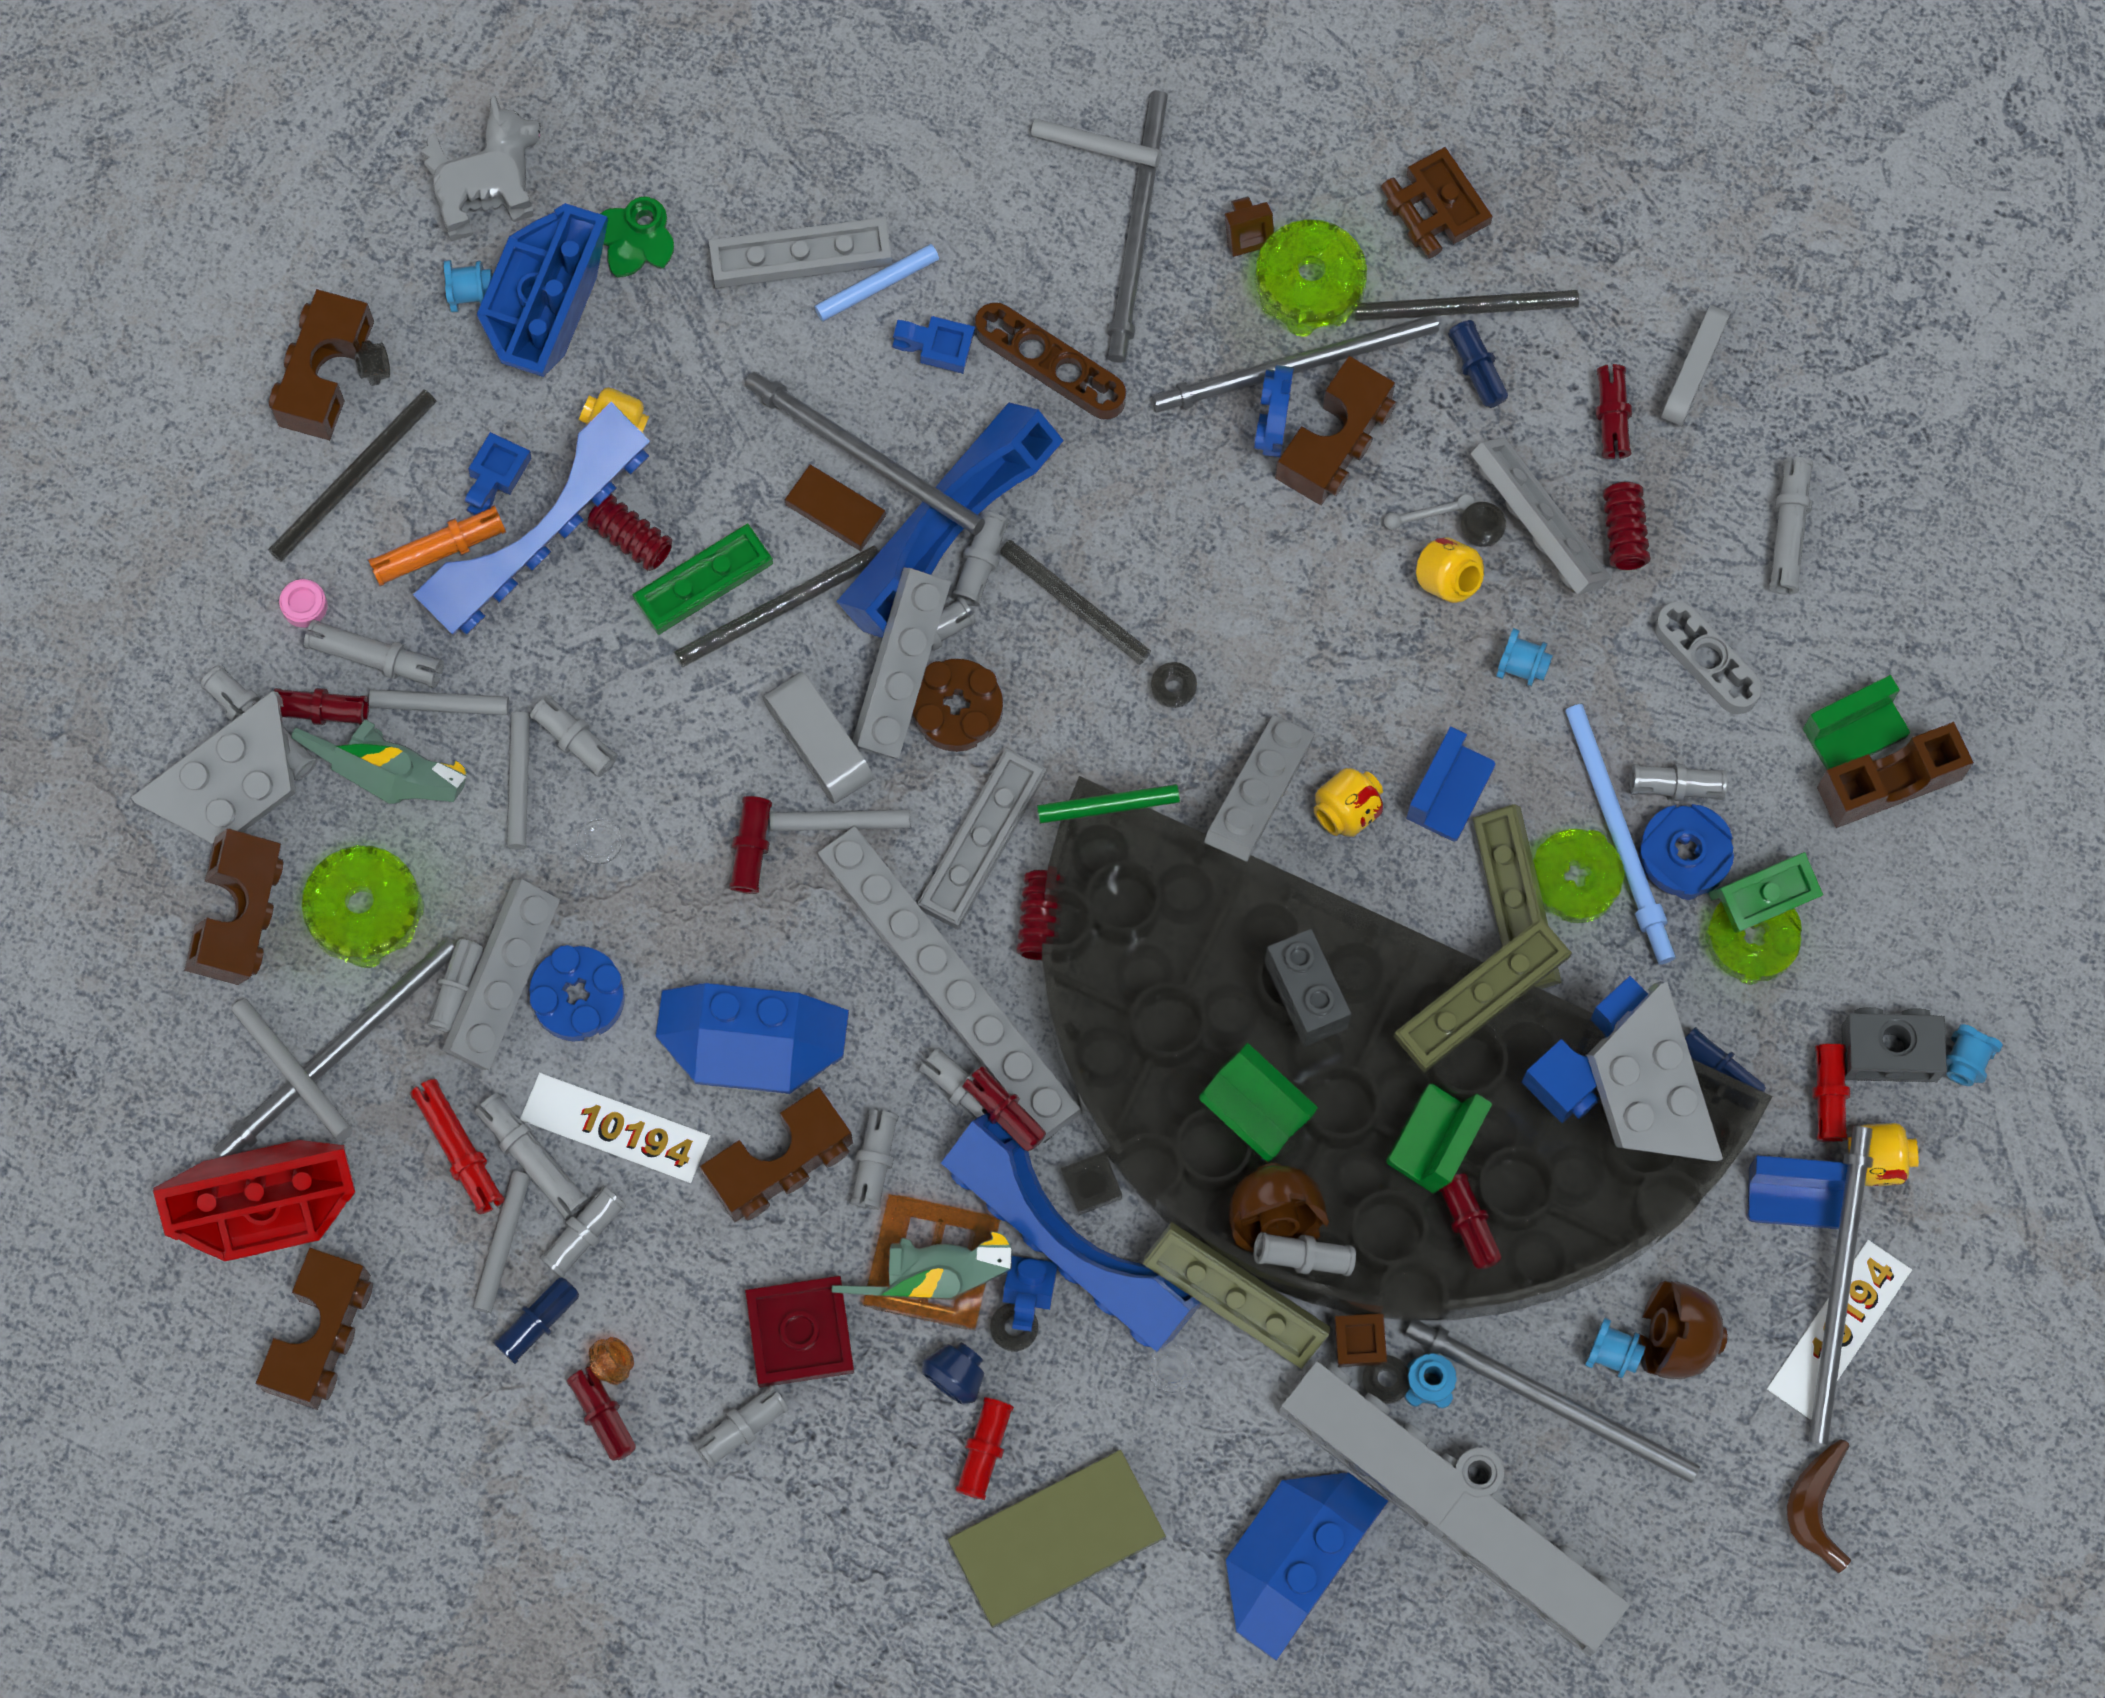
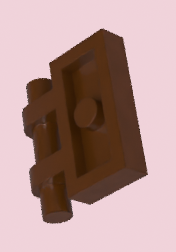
(1448, 196)

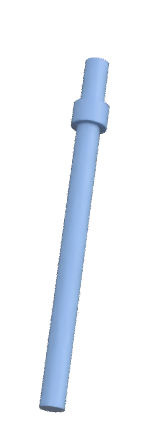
(1649, 914)

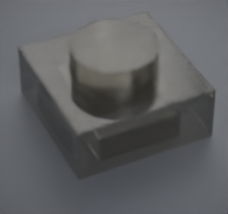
(1091, 1183)

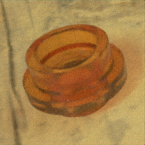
(611, 1360)

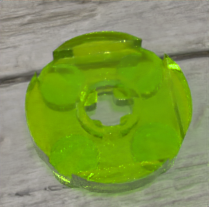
(1590, 852)
(1749, 961)

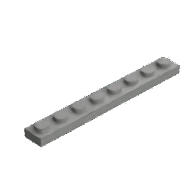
(947, 981)

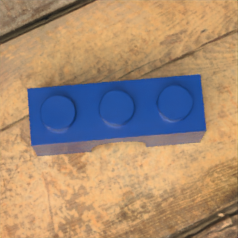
(1565, 1078)

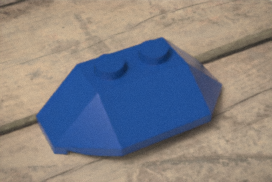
(543, 288)
(750, 1036)
(1295, 1554)

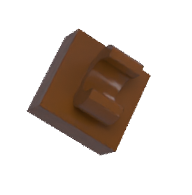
(1248, 226)
(1360, 1340)

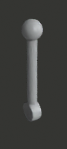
(1393, 520)

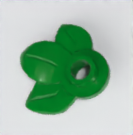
(635, 243)

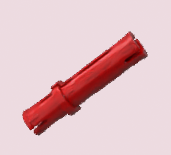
(466, 1163)

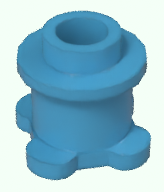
(465, 284)
(1524, 659)
(1970, 1055)
(1615, 1350)
(1421, 1391)

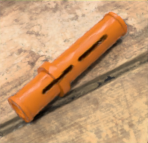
(437, 545)

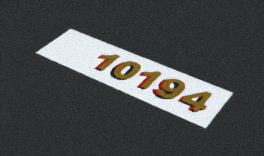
(615, 1127)
(1873, 1286)

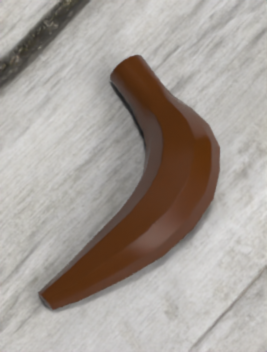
(1806, 1506)

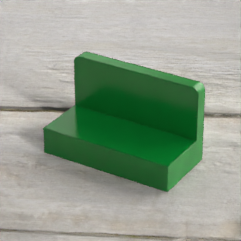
(1857, 724)
(1768, 892)
(1257, 1102)
(1437, 1137)

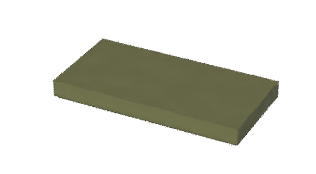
(1056, 1538)

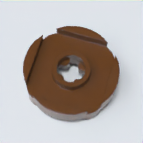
(973, 724)

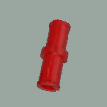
(1831, 1092)
(984, 1448)

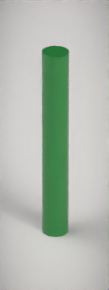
(1108, 803)

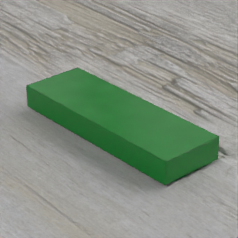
(703, 579)

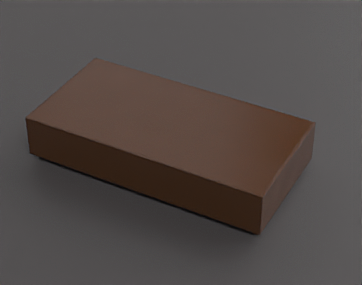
(835, 507)

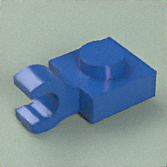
(942, 344)
(496, 468)
(1029, 1287)

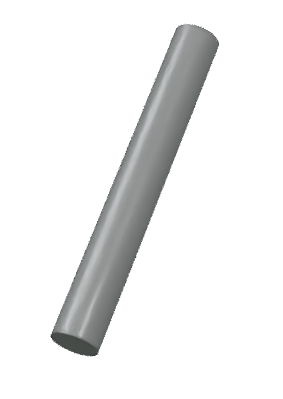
(1096, 143)
(439, 702)
(518, 780)
(839, 820)
(501, 1242)

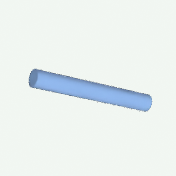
(876, 282)

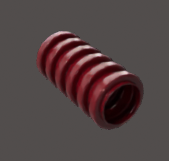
(1626, 526)
(630, 532)
(1035, 916)

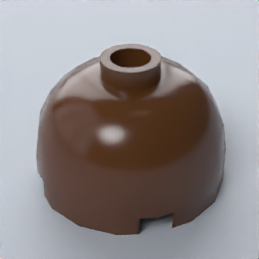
(1277, 1203)
(1683, 1331)

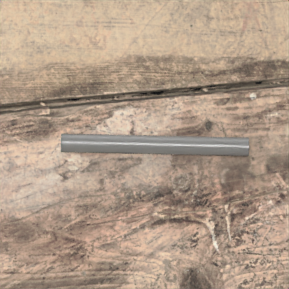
(292, 1070)

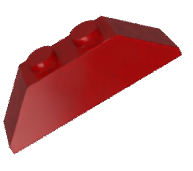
(257, 1199)

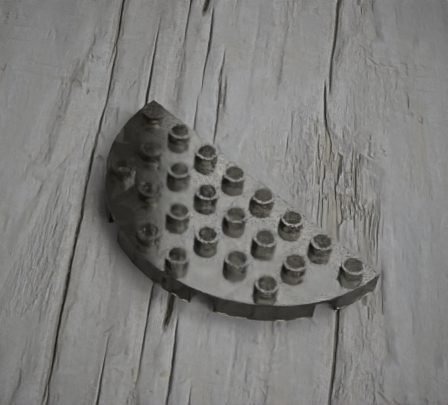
(1168, 978)

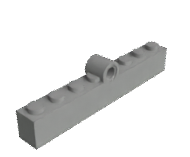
(1454, 1508)

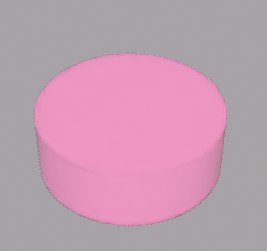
(303, 602)

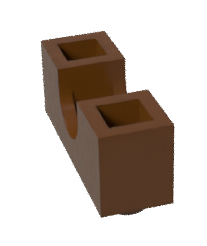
(329, 329)
(1318, 463)
(1915, 770)
(247, 870)
(748, 1183)
(305, 1369)

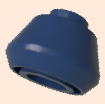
(955, 1372)

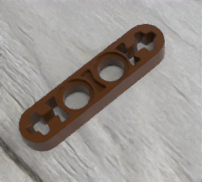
(1054, 355)

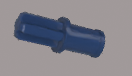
(1478, 363)
(1711, 1055)
(537, 1319)

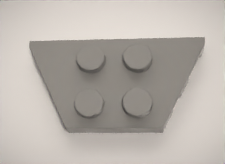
(229, 777)
(1652, 1083)

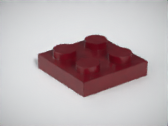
(799, 1332)

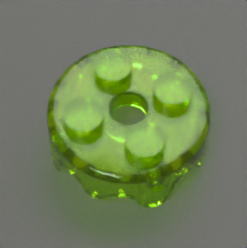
(1306, 303)
(366, 935)

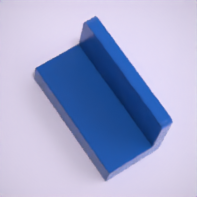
(1450, 787)
(1796, 1192)

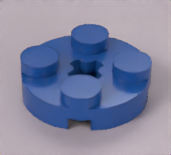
(1272, 425)
(1686, 824)
(567, 968)

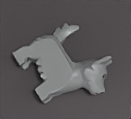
(486, 177)

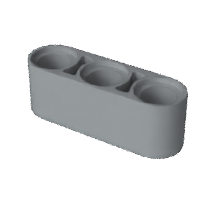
(818, 737)

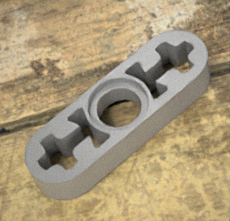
(1695, 365)
(1740, 671)

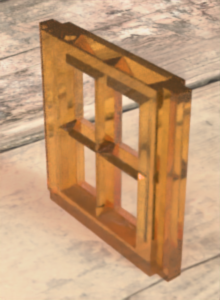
(895, 1226)

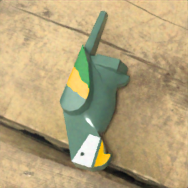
(387, 767)
(939, 1269)

